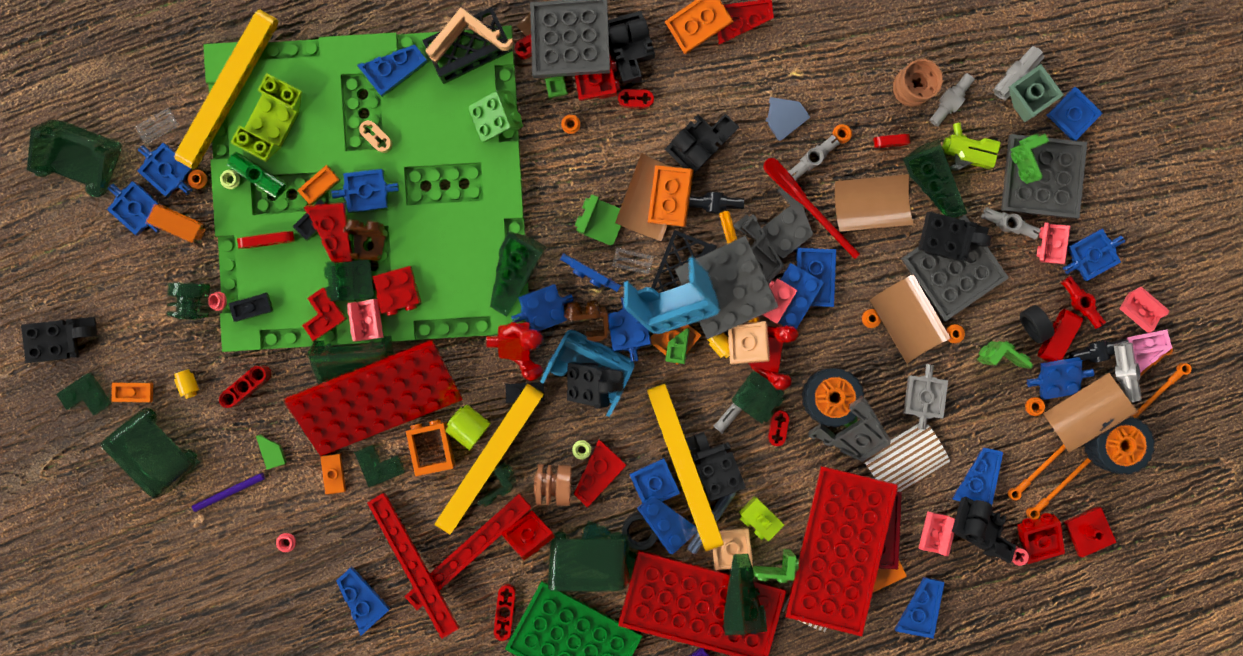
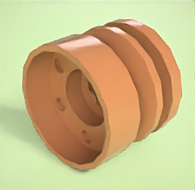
(927, 82)
(553, 485)

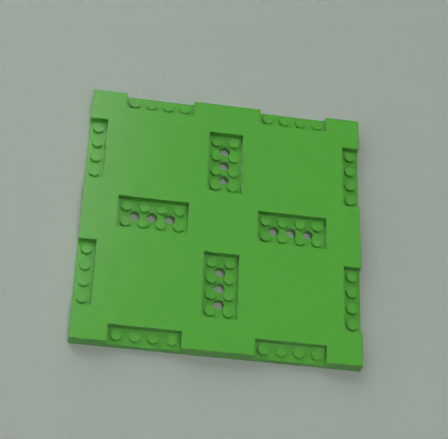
(442, 234)

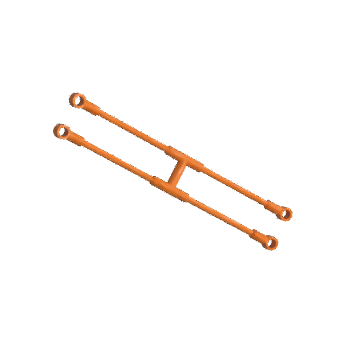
(1045, 501)

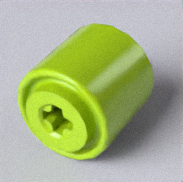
(467, 426)

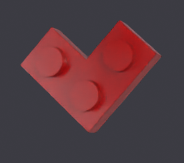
(328, 315)

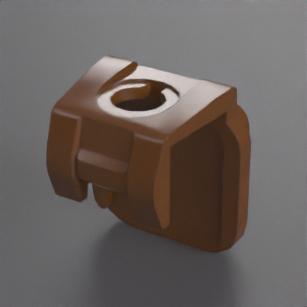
(372, 229)
(590, 311)

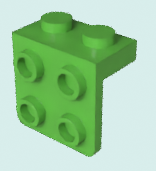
(495, 115)
(1025, 160)
(599, 220)
(995, 351)
(784, 574)

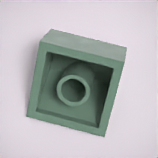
(1034, 93)

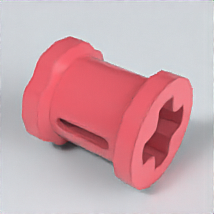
(1022, 555)

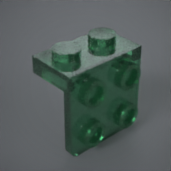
(349, 280)
(758, 397)
(505, 476)

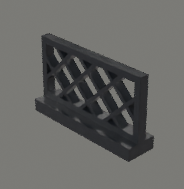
(470, 60)
(707, 249)

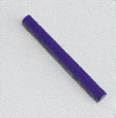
(228, 492)

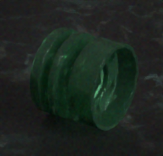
(188, 300)

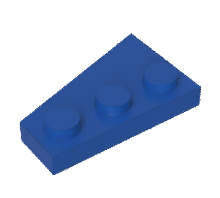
(392, 69)
(982, 477)
(667, 524)
(362, 600)
(923, 609)

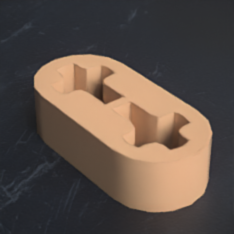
(378, 133)

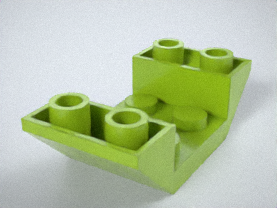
(270, 119)

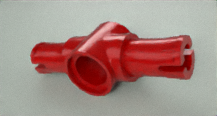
(1089, 309)

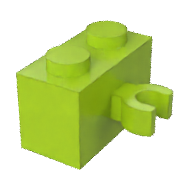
(761, 518)

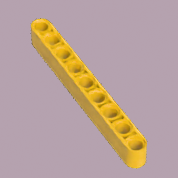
(226, 89)
(489, 459)
(685, 467)

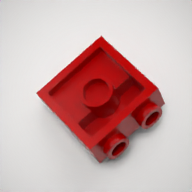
(598, 85)
(396, 291)
(1041, 537)

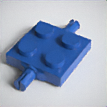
(164, 171)
(365, 190)
(132, 207)
(1093, 254)
(582, 270)
(542, 308)
(627, 332)
(1060, 378)

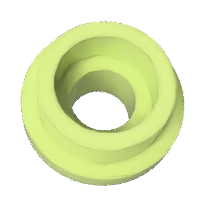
(225, 176)
(577, 454)

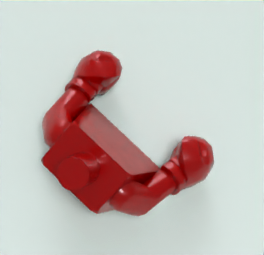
(515, 344)
(770, 369)

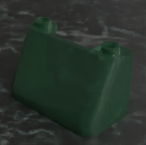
(73, 154)
(333, 362)
(149, 454)
(589, 563)

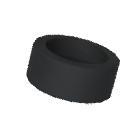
(1037, 324)
(634, 544)

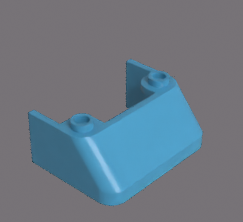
(676, 306)
(576, 348)

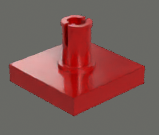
(1090, 532)
(528, 535)

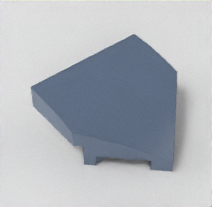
(785, 116)

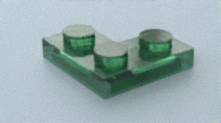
(86, 390)
(375, 470)

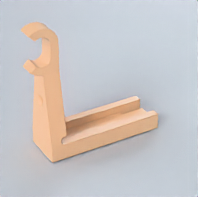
(454, 29)

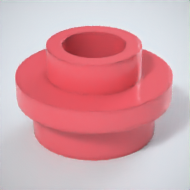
(217, 301)
(280, 542)

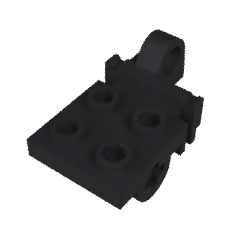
(630, 44)
(698, 141)
(951, 236)
(55, 338)
(591, 383)
(716, 467)
(983, 528)

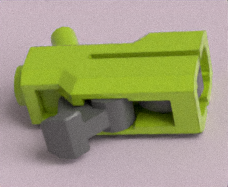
(970, 151)

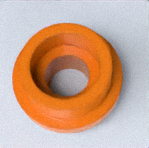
(566, 120)
(848, 133)
(201, 183)
(865, 318)
(961, 333)
(1040, 406)

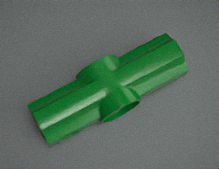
(248, 168)

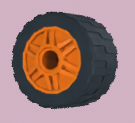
(817, 396)
(1123, 447)

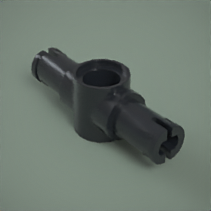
(716, 202)
(1097, 351)

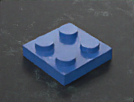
(1074, 114)
(655, 481)

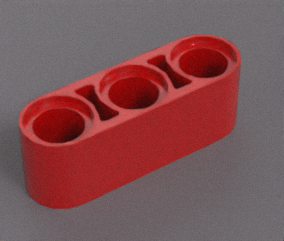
(1065, 329)
(236, 388)

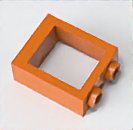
(176, 223)
(434, 467)

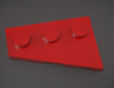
(745, 17)
(329, 223)
(599, 473)

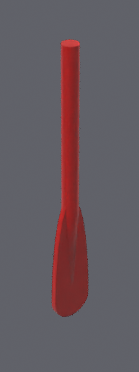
(789, 185)

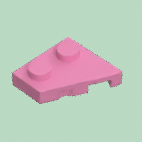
(1150, 347)

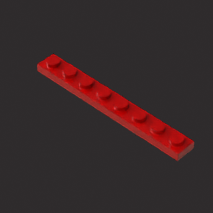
(474, 545)
(413, 565)

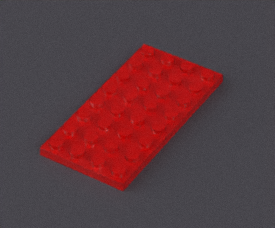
(374, 398)
(841, 550)
(689, 606)

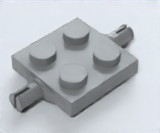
(925, 396)

